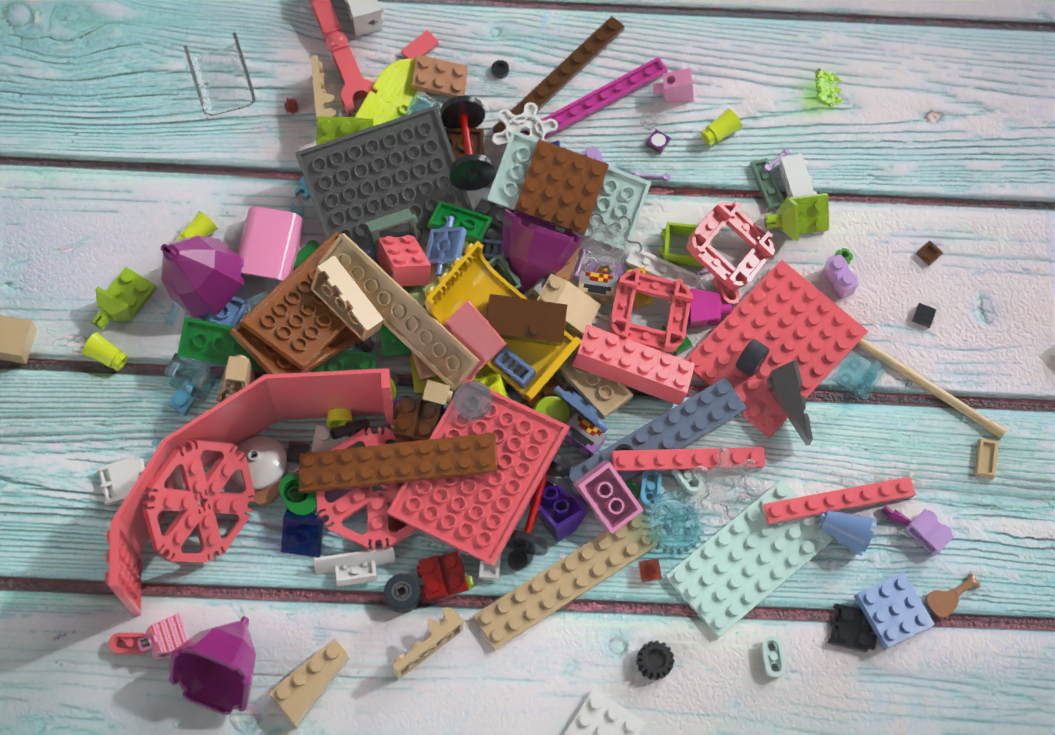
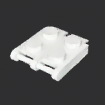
(120, 478)

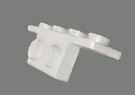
(354, 566)

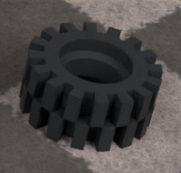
(646, 669)

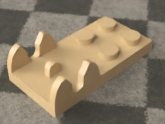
(320, 95)
(438, 636)

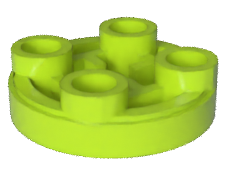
(554, 408)

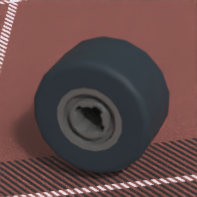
(752, 357)
(395, 593)

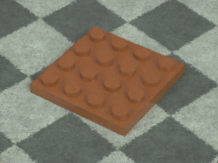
(561, 187)

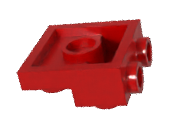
(442, 576)

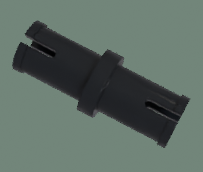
(349, 429)

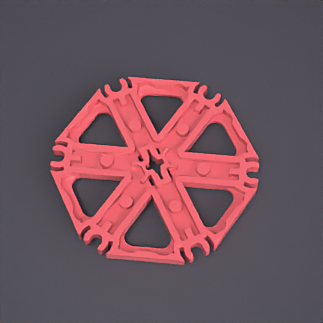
(363, 497)
(187, 500)

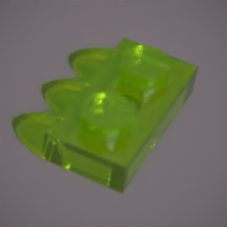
(827, 88)

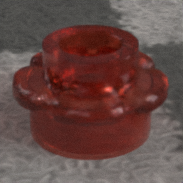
(291, 106)

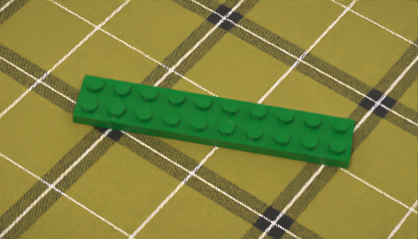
(214, 344)

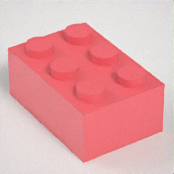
(403, 260)

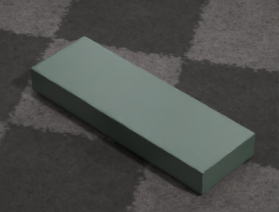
(767, 185)

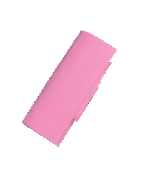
(270, 243)

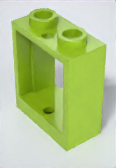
(679, 230)

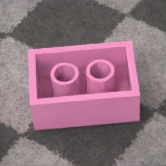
(608, 496)

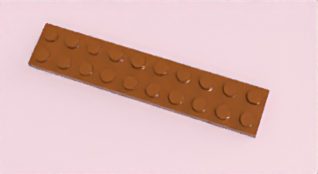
(398, 463)

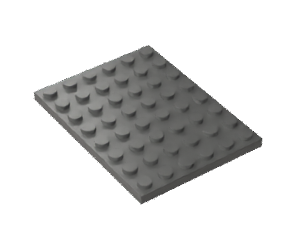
(380, 174)

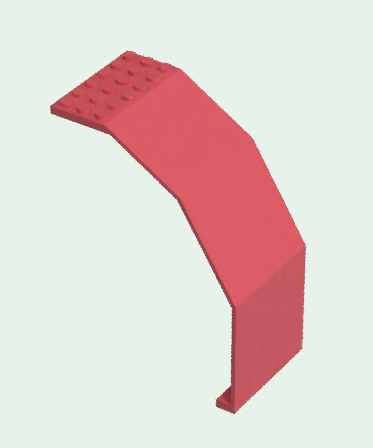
(233, 421)

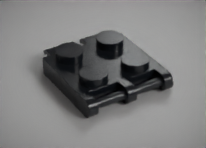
(853, 629)

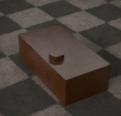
(527, 319)

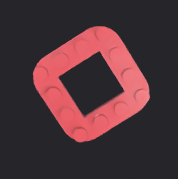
(704, 253)
(657, 287)

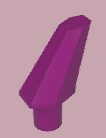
(895, 516)

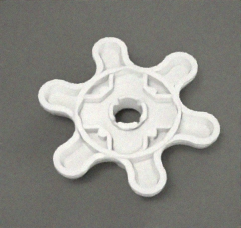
(524, 121)

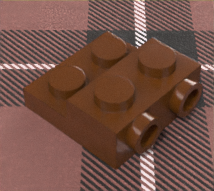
(415, 419)

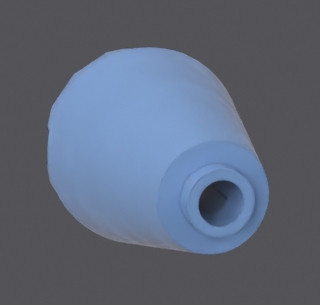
(848, 529)

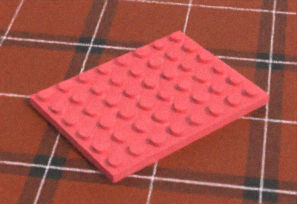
(795, 325)
(483, 509)

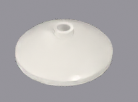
(267, 466)

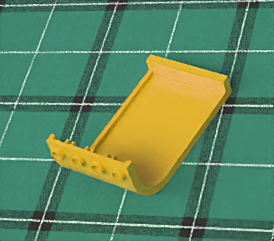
(474, 281)

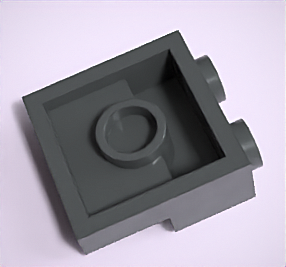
(490, 209)

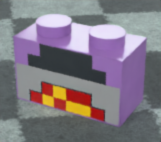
(584, 436)

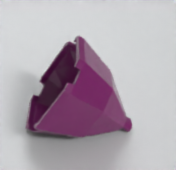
(535, 248)
(201, 274)
(216, 667)

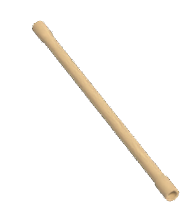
(989, 425)

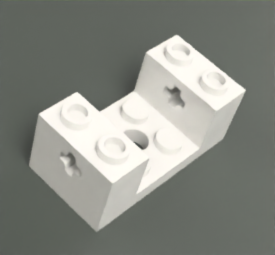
(365, 16)

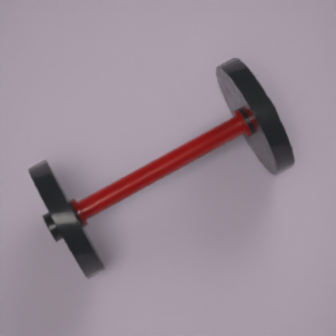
(472, 170)
(525, 540)

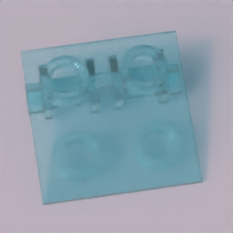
(859, 375)

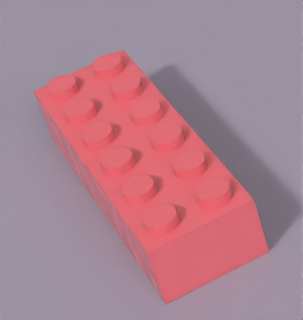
(633, 365)

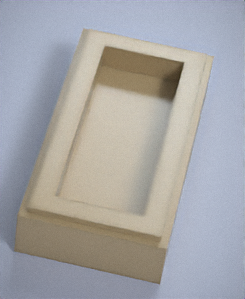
(986, 458)

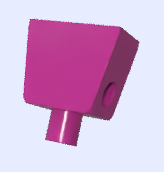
(706, 309)

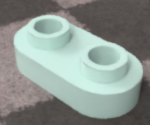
(684, 478)
(773, 657)

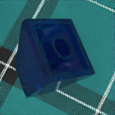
(302, 534)

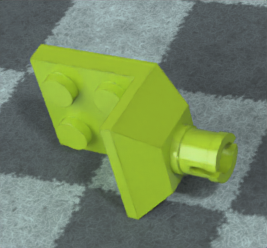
(801, 215)
(122, 298)

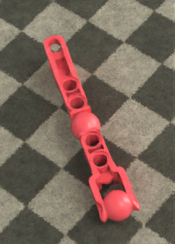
(354, 84)

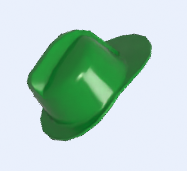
(296, 502)

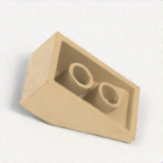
(580, 306)

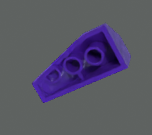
(560, 511)

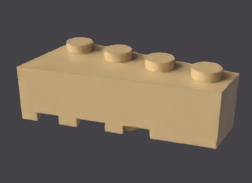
(346, 299)
(236, 376)
(305, 685)

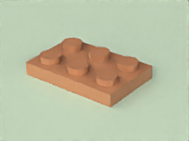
(439, 76)

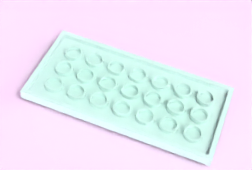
(619, 195)
(746, 562)

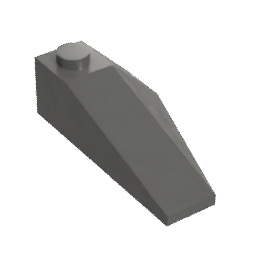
(786, 389)

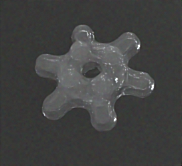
(616, 235)
(714, 479)

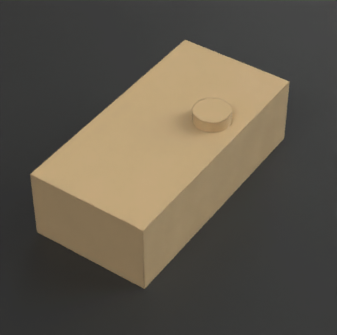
(16, 338)

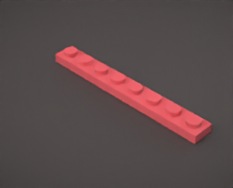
(681, 458)
(838, 500)

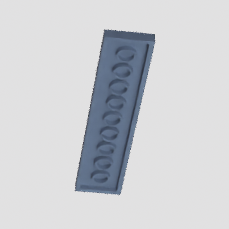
(672, 429)

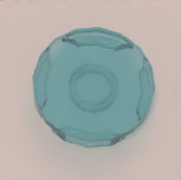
(472, 400)

